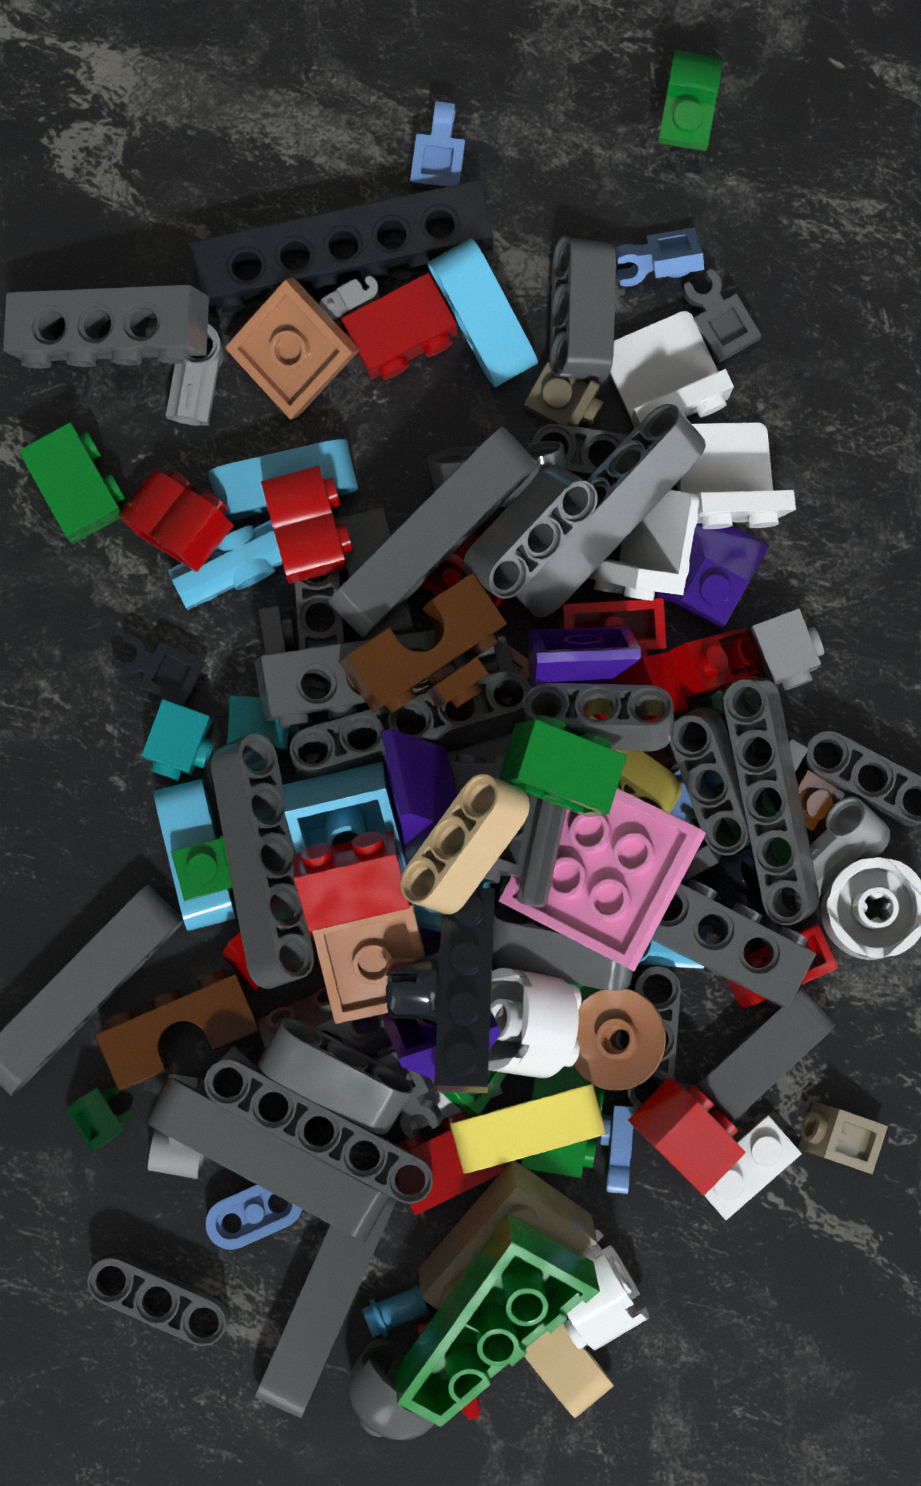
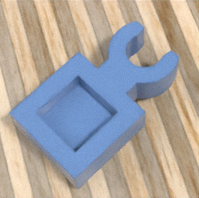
(619, 1139)

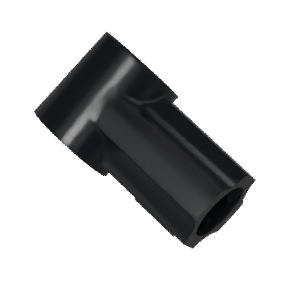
(738, 882)

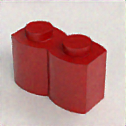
(176, 518)
(305, 524)

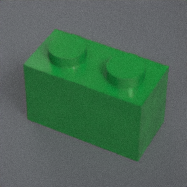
(72, 483)
(563, 766)

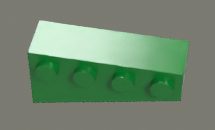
(495, 1311)

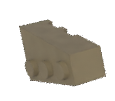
(515, 1193)

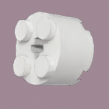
(845, 909)
(535, 1023)
(612, 1309)

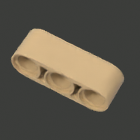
(465, 844)
(568, 1370)

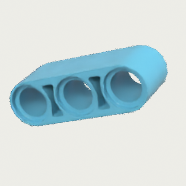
(482, 312)
(240, 482)
(185, 822)

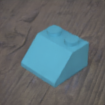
(341, 807)

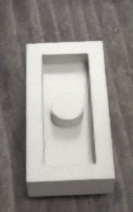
(765, 1157)

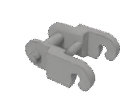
(349, 299)

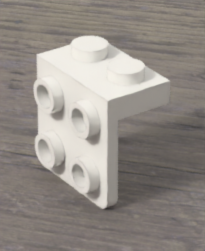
(668, 367)
(735, 478)
(654, 552)

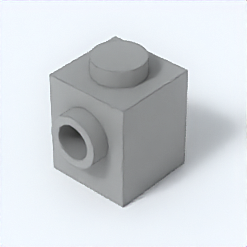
(787, 649)

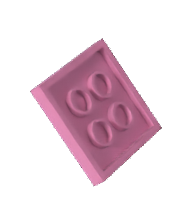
(614, 877)

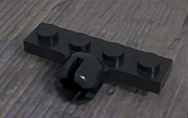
(453, 993)

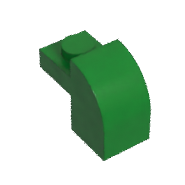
(690, 100)
(202, 869)

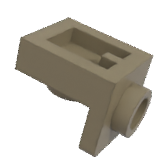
(564, 400)
(842, 1137)

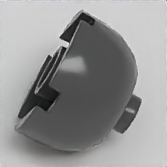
(374, 1394)

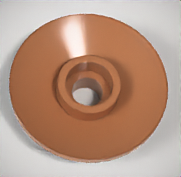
(600, 1021)

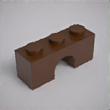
(388, 671)
(136, 1043)

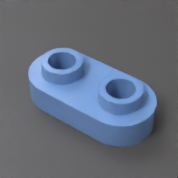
(256, 1217)

